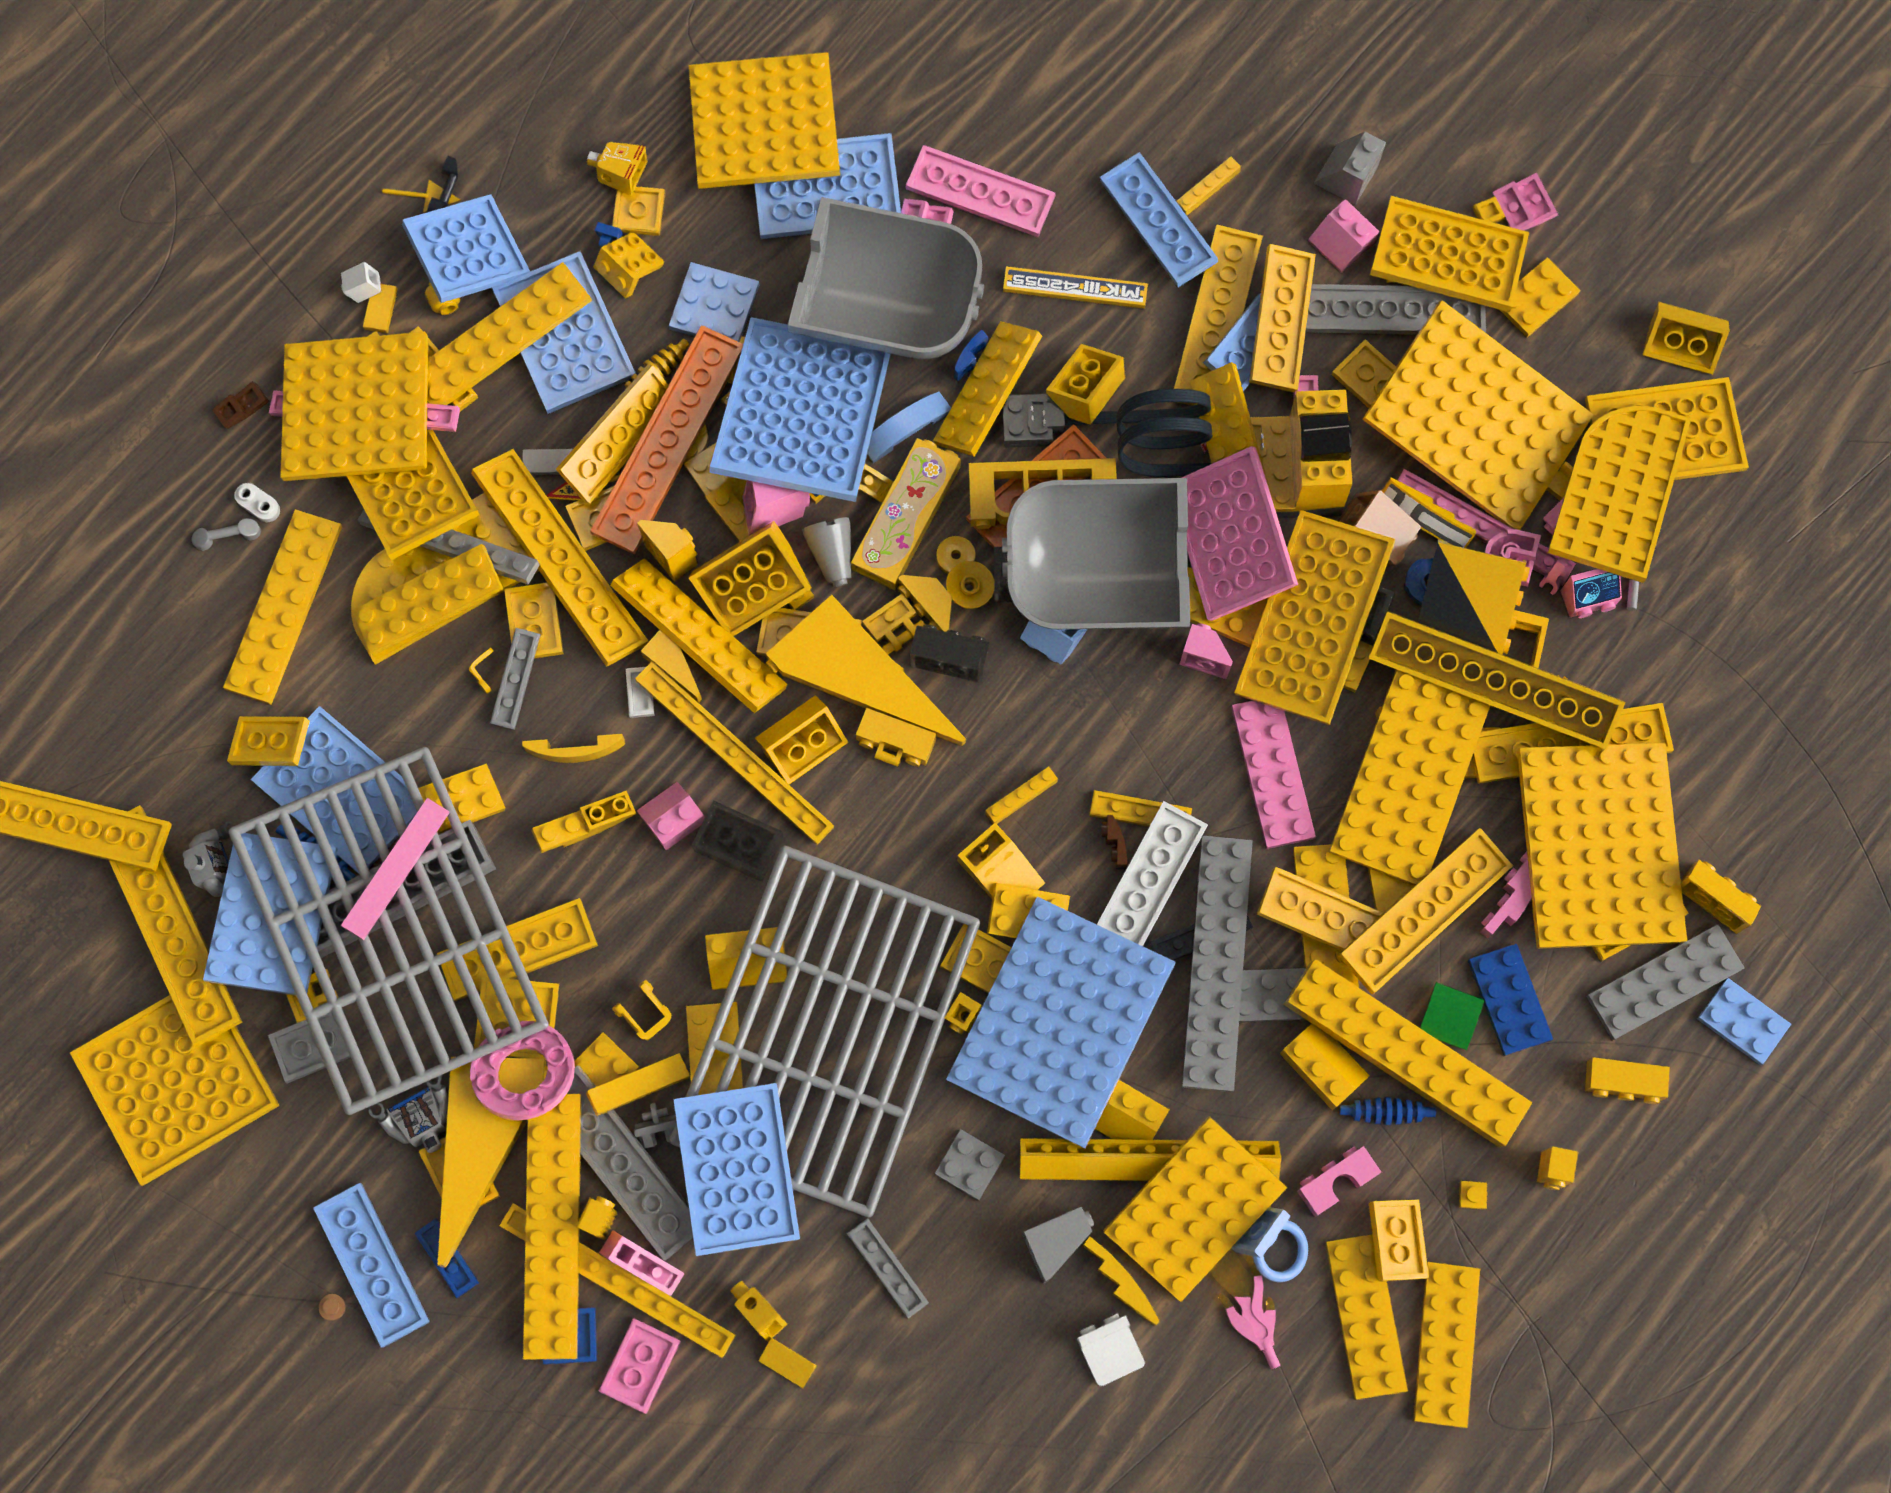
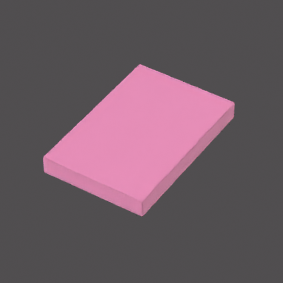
(639, 1366)

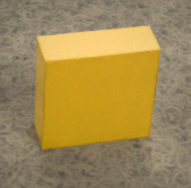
(1489, 210)

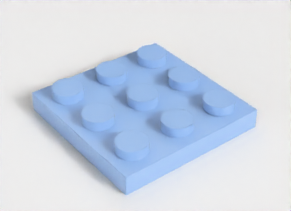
(715, 301)

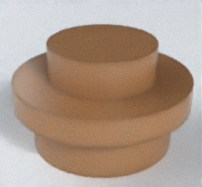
(332, 1307)

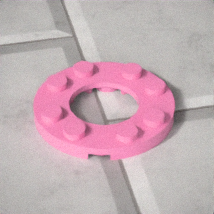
(532, 1102)

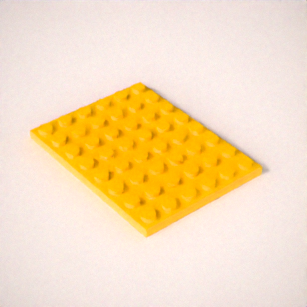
(1478, 416)
(1601, 845)

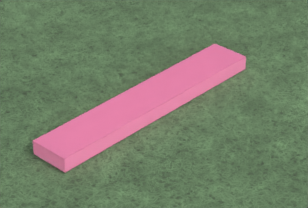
(395, 869)

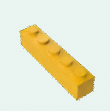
(1209, 185)
(1021, 796)

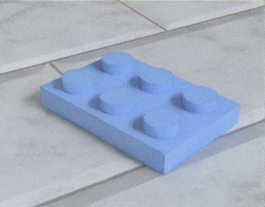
(1744, 1021)

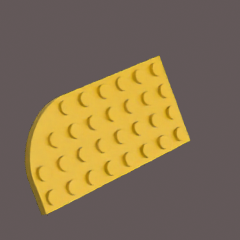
(1620, 490)
(384, 574)

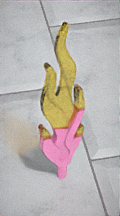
(1248, 1292)

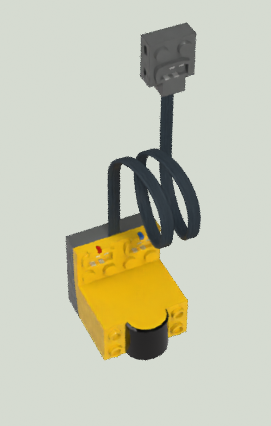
(1301, 453)

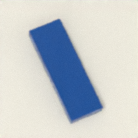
(457, 1273)

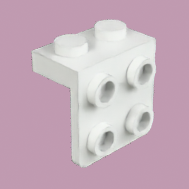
(1110, 1350)

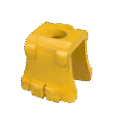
(621, 1012)

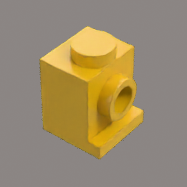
(961, 1006)

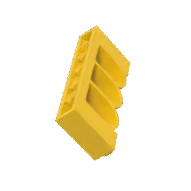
(982, 475)

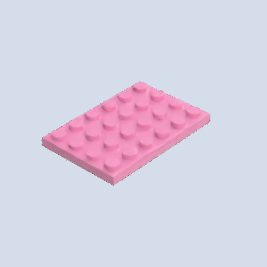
(1235, 535)

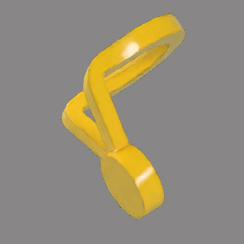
(472, 670)

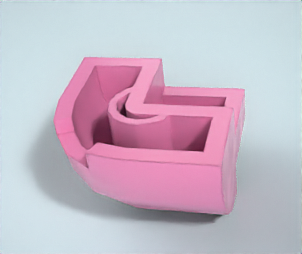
(1517, 546)

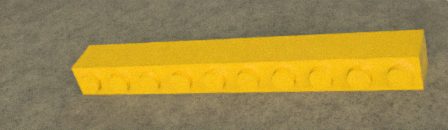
(1116, 1158)

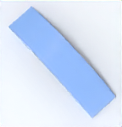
(906, 424)

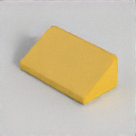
(787, 1363)

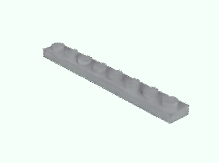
(453, 543)

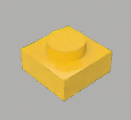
(1472, 1195)

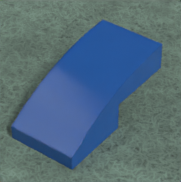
(967, 358)

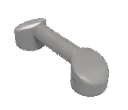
(246, 527)

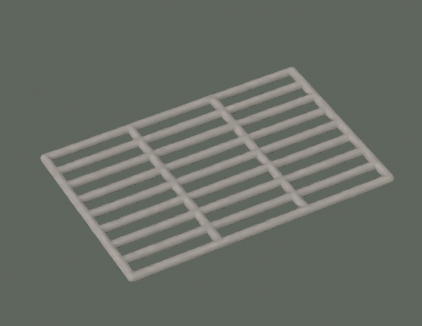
(406, 972)
(844, 982)

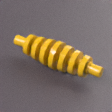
(668, 358)

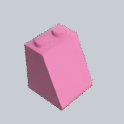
(772, 503)

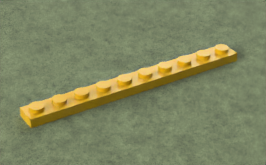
(734, 753)
(638, 1292)

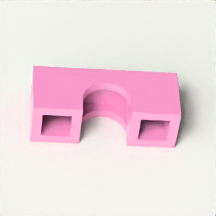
(1318, 1191)

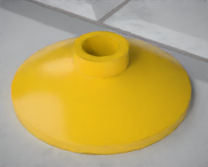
(970, 573)

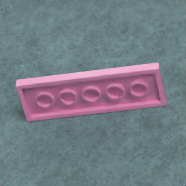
(980, 191)
(1273, 774)

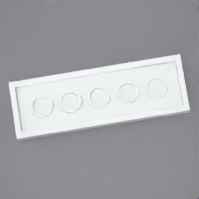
(1152, 874)

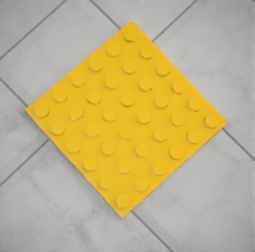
(763, 120)
(354, 406)
(167, 1094)

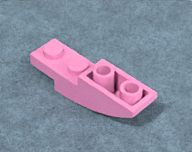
(1510, 905)

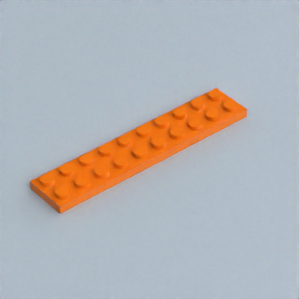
(667, 438)

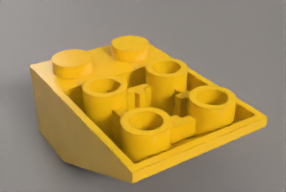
(998, 860)

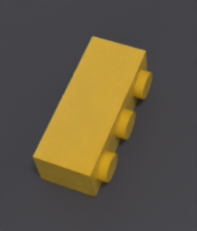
(1627, 1080)

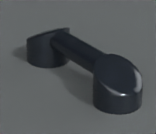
(451, 170)

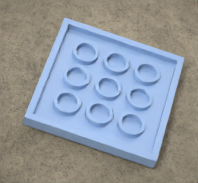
(465, 248)

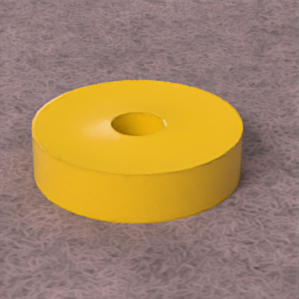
(954, 545)

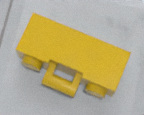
(896, 735)

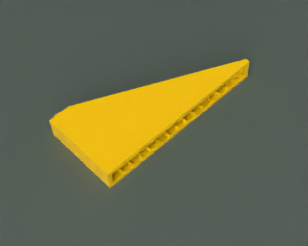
(843, 660)
(477, 1146)

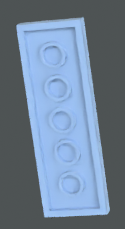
(1159, 219)
(371, 1265)

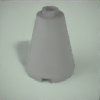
(831, 549)

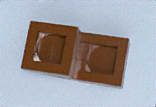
(241, 406)

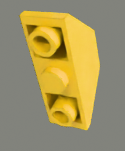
(929, 599)

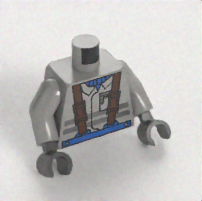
(208, 860)
(418, 1117)

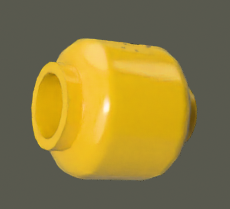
(443, 308)

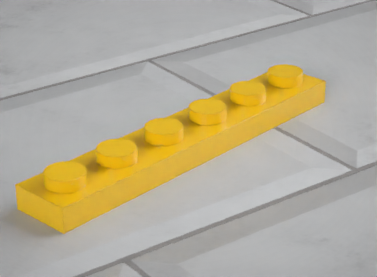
(733, 515)

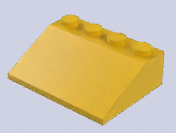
(750, 579)

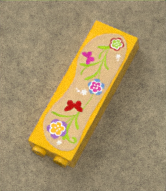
(906, 513)

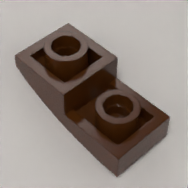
(1113, 834)

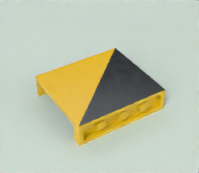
(1473, 595)

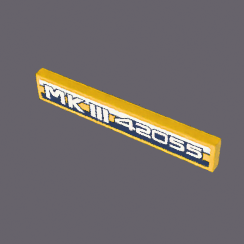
(1075, 287)

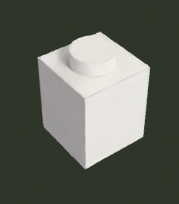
(360, 282)

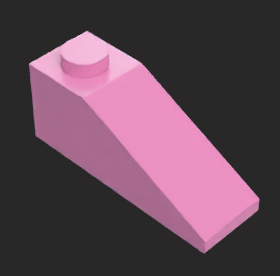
(641, 1263)

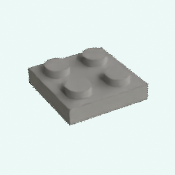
(969, 1165)

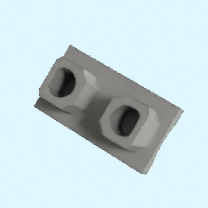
(647, 1130)

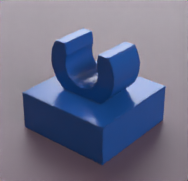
(607, 233)

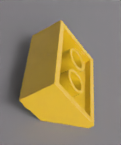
(1686, 338)
(1087, 383)
(669, 546)
(802, 739)
(1719, 896)
(724, 952)
(1324, 1065)
(1130, 1115)

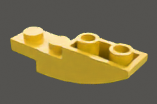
(584, 823)

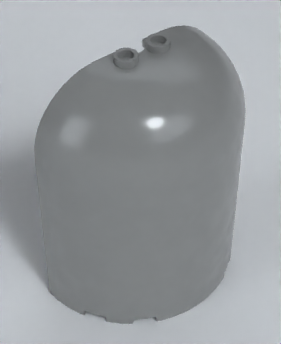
(887, 282)
(1100, 554)

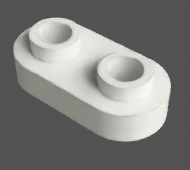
(256, 501)

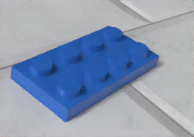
(1510, 1000)

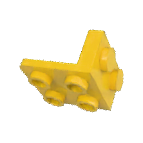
(626, 262)

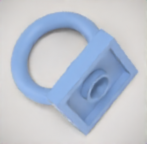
(1263, 1235)

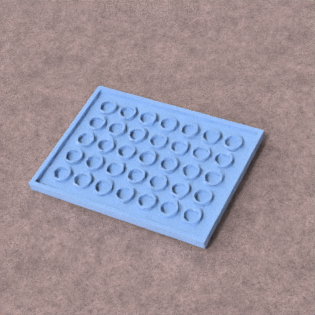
(800, 412)
(1061, 1022)

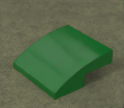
(1451, 1015)

